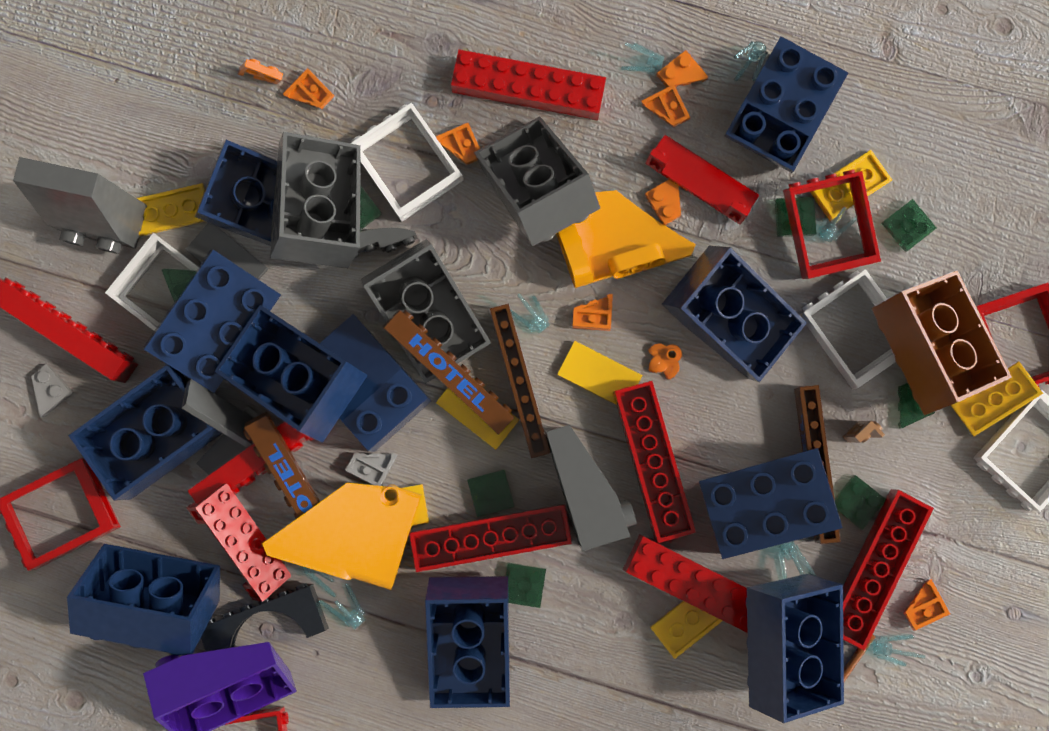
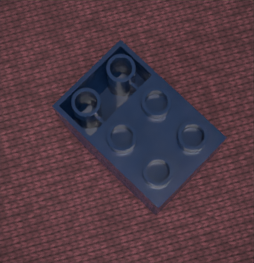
(786, 104)

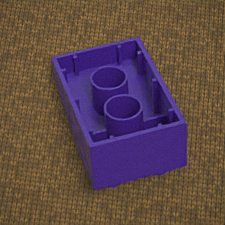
(216, 686)

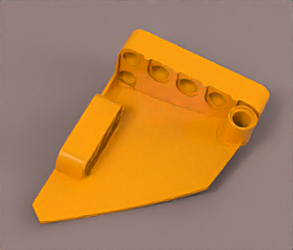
(618, 242)
(351, 534)

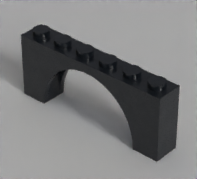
(299, 605)

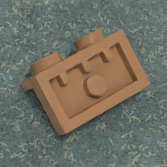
(863, 431)

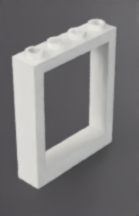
(390, 124)
(136, 269)
(877, 297)
(1041, 498)

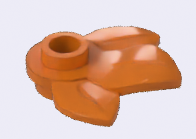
(662, 360)

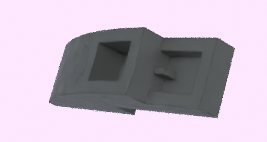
(386, 238)

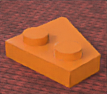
(682, 71)
(260, 72)
(309, 90)
(668, 106)
(460, 143)
(665, 201)
(594, 315)
(926, 607)

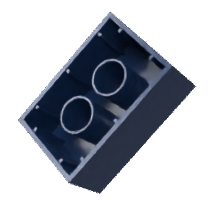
(208, 319)
(290, 374)
(142, 435)
(770, 504)
(144, 600)
(795, 647)

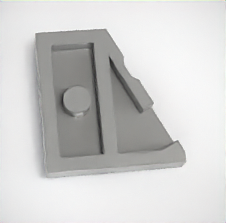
(49, 389)
(371, 467)

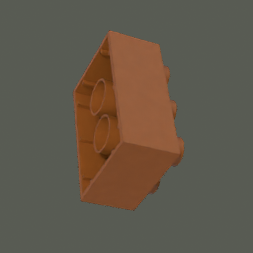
(940, 342)

